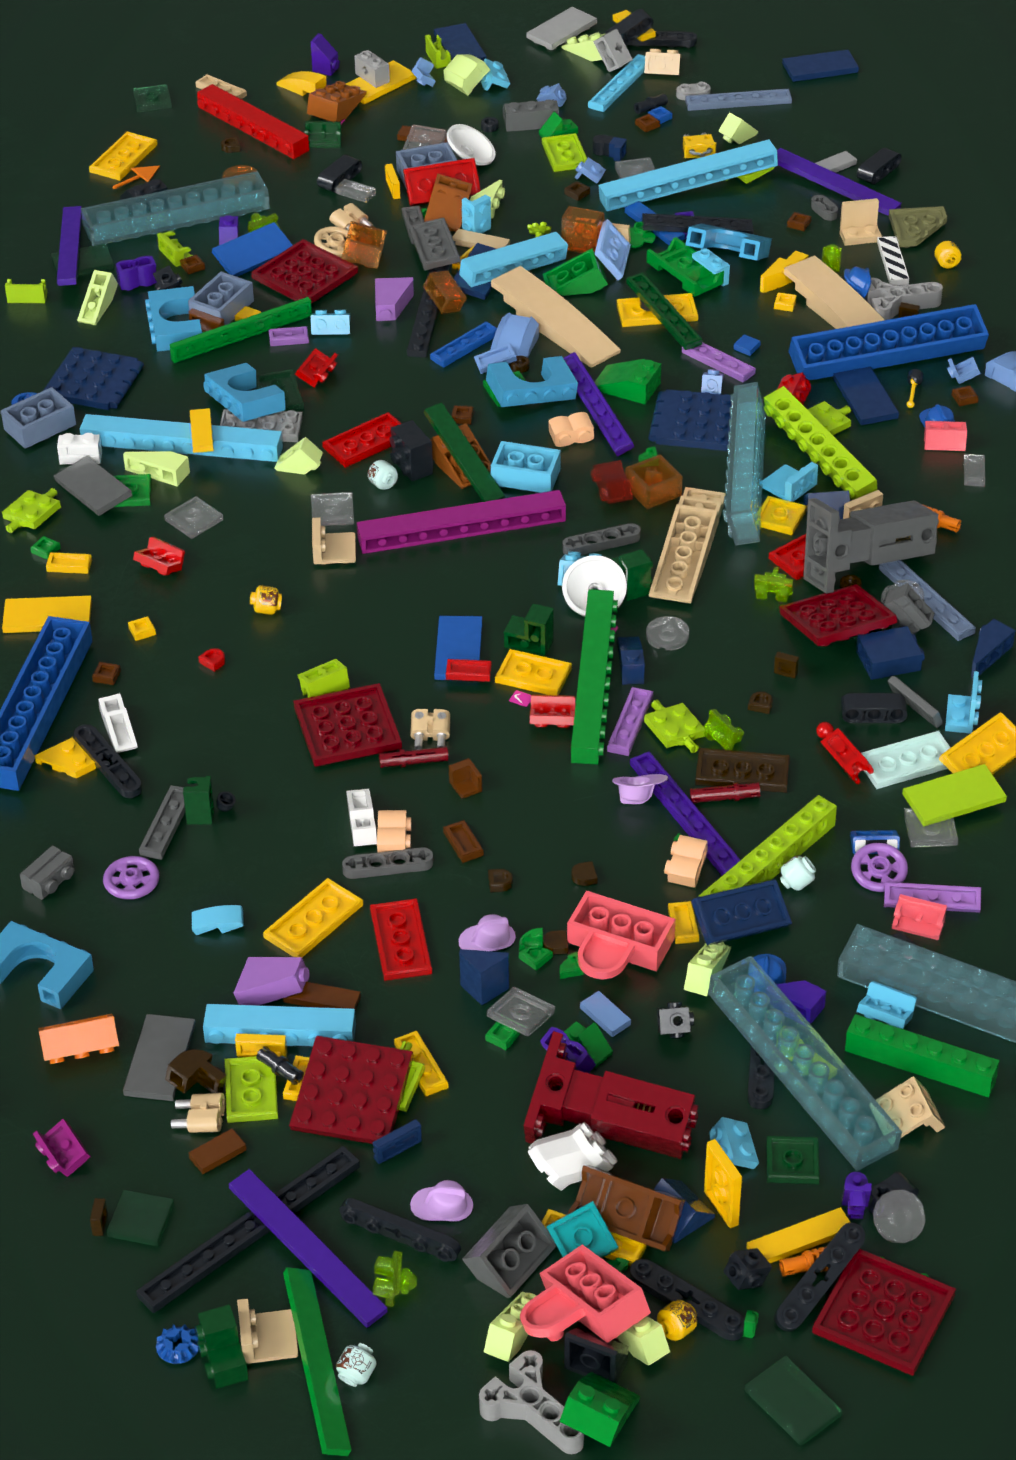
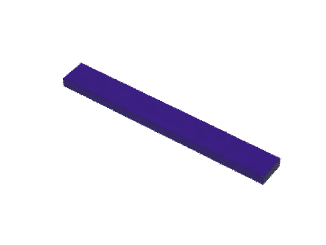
(833, 180)
(69, 246)
(598, 407)
(686, 813)
(308, 1248)

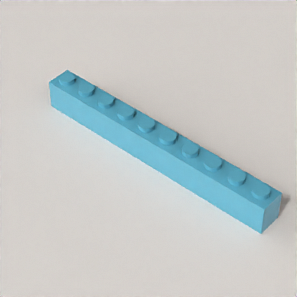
(688, 175)
(177, 437)

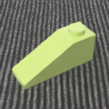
(98, 297)
(162, 465)

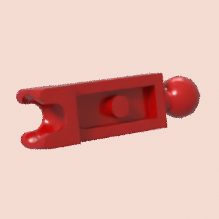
(843, 751)

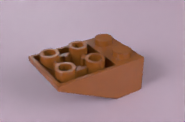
(334, 101)
(447, 201)
(447, 463)

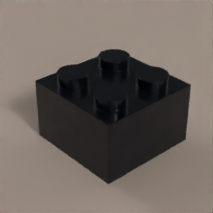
(411, 450)

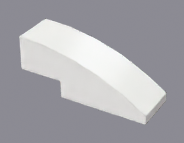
(117, 723)
(361, 817)

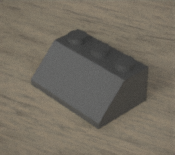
(528, 115)
(510, 1250)

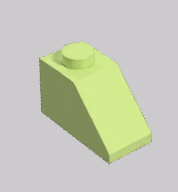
(736, 129)
(300, 458)

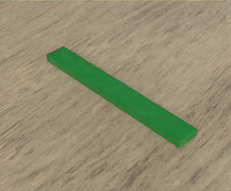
(240, 330)
(317, 1362)

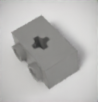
(612, 50)
(372, 68)

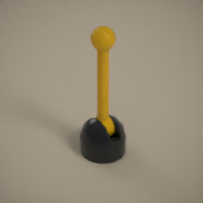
(917, 379)

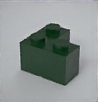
(637, 572)
(533, 633)
(221, 1346)

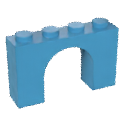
(748, 245)
(163, 305)
(229, 389)
(512, 391)
(70, 963)

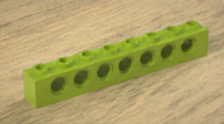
(819, 444)
(781, 846)

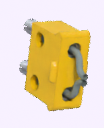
(698, 145)

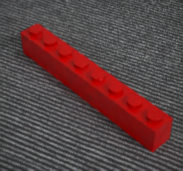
(253, 121)

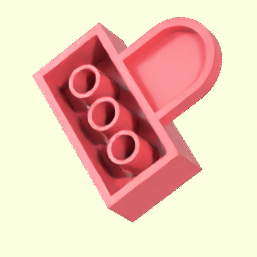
(617, 934)
(585, 1291)

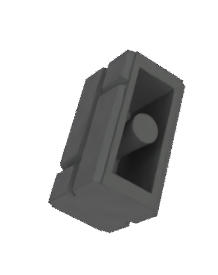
(909, 608)
(47, 872)

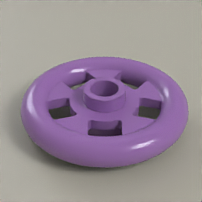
(883, 850)
(131, 877)

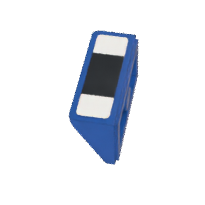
(863, 838)

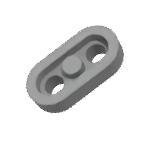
(692, 89)

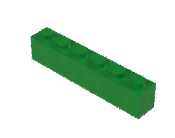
(922, 1055)

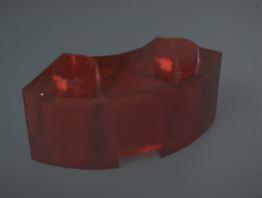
(612, 482)

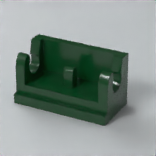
(323, 134)
(199, 801)

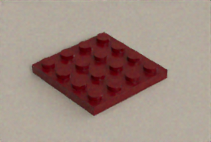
(304, 272)
(838, 615)
(347, 724)
(351, 1090)
(884, 1311)

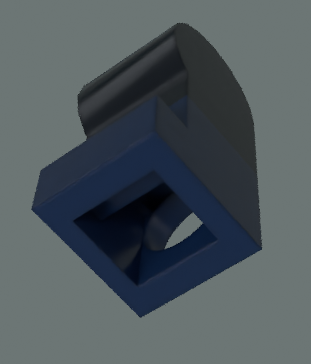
(610, 146)

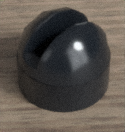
(225, 801)

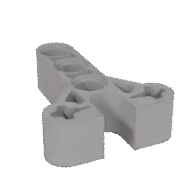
(887, 297)
(501, 1401)

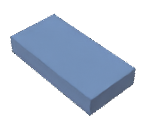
(501, 354)
(605, 1013)

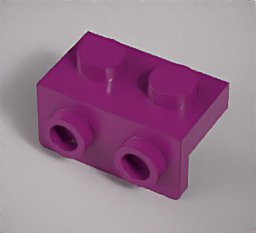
(62, 1148)

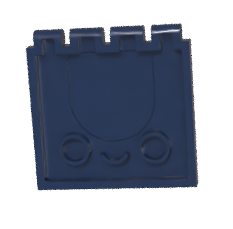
(95, 378)
(691, 420)

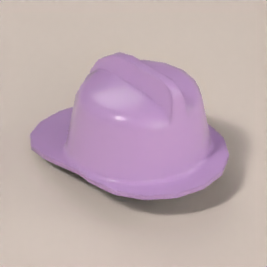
(637, 789)
(489, 935)
(442, 1202)

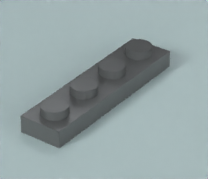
(164, 824)

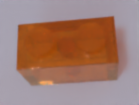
(444, 292)

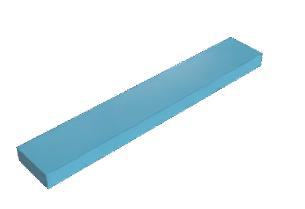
(618, 84)

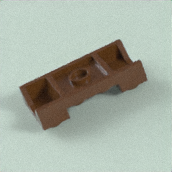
(630, 1207)

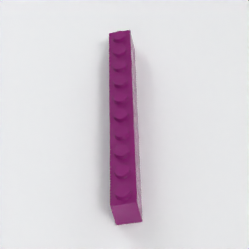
(461, 521)

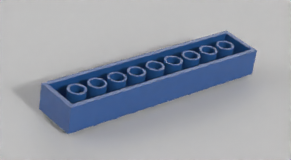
(889, 342)
(39, 695)

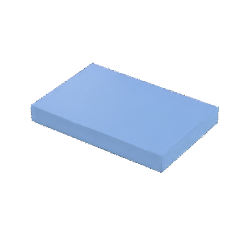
(612, 249)

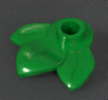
(640, 236)

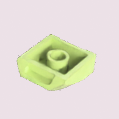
(465, 72)

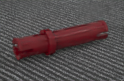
(413, 757)
(729, 792)

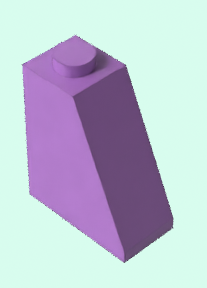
(392, 297)
(270, 979)

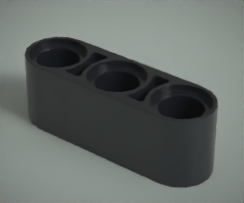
(633, 26)
(879, 165)
(343, 168)
(873, 708)

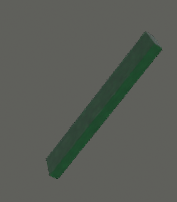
(664, 311)
(463, 453)

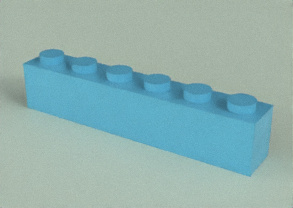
(527, 254)
(297, 1023)

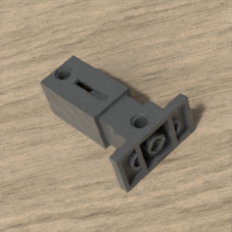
(868, 535)

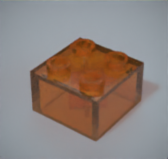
(581, 228)
(363, 245)
(654, 481)

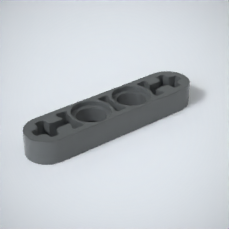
(629, 532)
(388, 866)

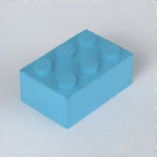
(526, 467)

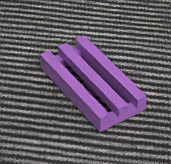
(288, 336)

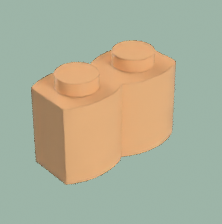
(571, 429)
(393, 830)
(686, 861)

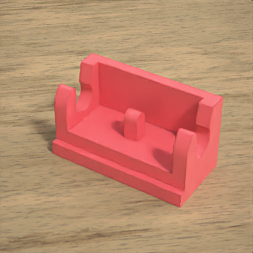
(945, 435)
(919, 917)

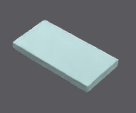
(906, 759)

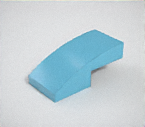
(221, 917)

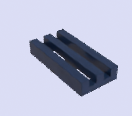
(397, 1141)

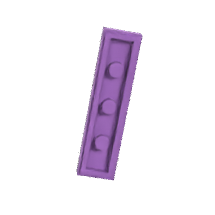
(721, 361)
(630, 721)
(955, 897)

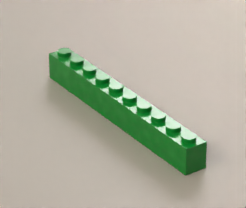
(593, 677)

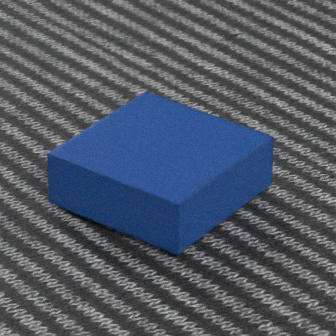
(661, 114)
(747, 345)

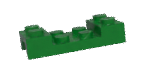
(679, 263)

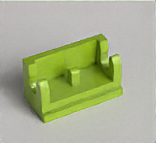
(437, 53)
(172, 248)
(26, 292)
(324, 679)

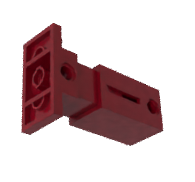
(611, 1104)

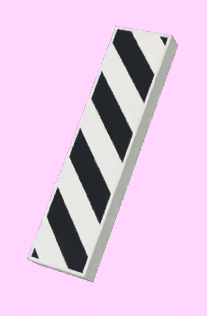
(893, 260)

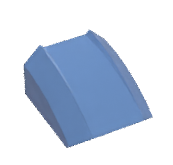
(519, 332)
(1003, 369)

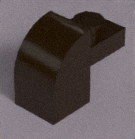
(195, 1067)

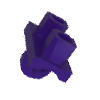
(856, 1194)

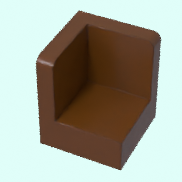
(465, 778)

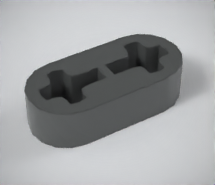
(824, 207)

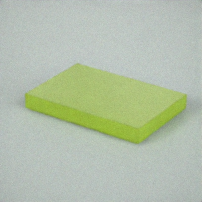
(564, 151)
(250, 1090)

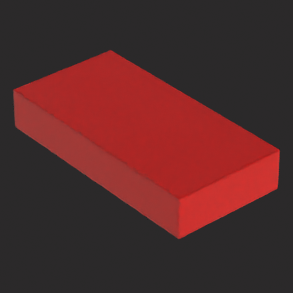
(468, 670)

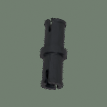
(650, 103)
(280, 1065)

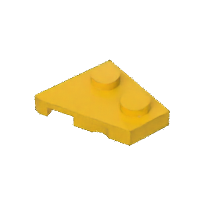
(67, 758)

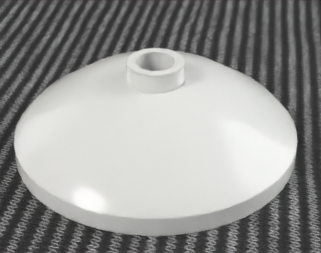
(470, 143)
(592, 573)

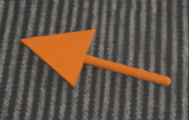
(142, 172)

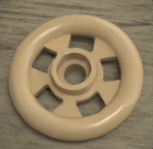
(335, 240)

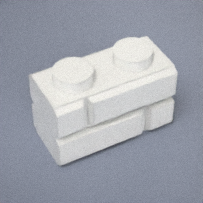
(75, 447)

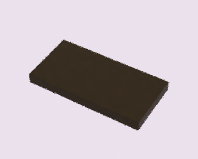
(727, 767)

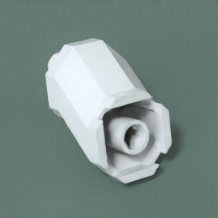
(567, 1152)

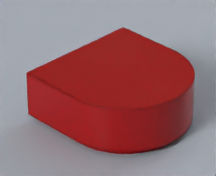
(212, 659)

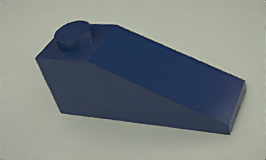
(993, 642)
(631, 660)

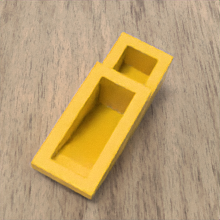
(303, 82)
(774, 275)

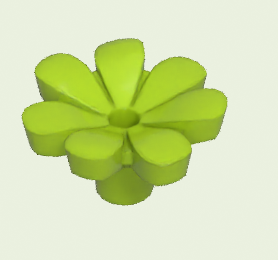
(539, 230)

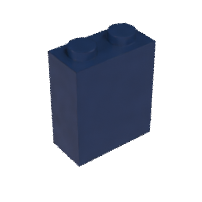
(889, 652)

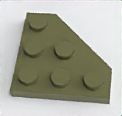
(916, 224)

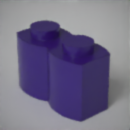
(136, 272)
(575, 1051)

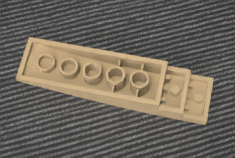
(830, 294)
(555, 316)
(687, 545)

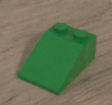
(577, 276)
(630, 380)
(598, 1408)

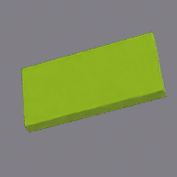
(954, 795)

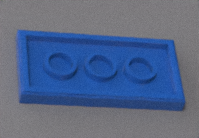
(251, 249)
(457, 639)

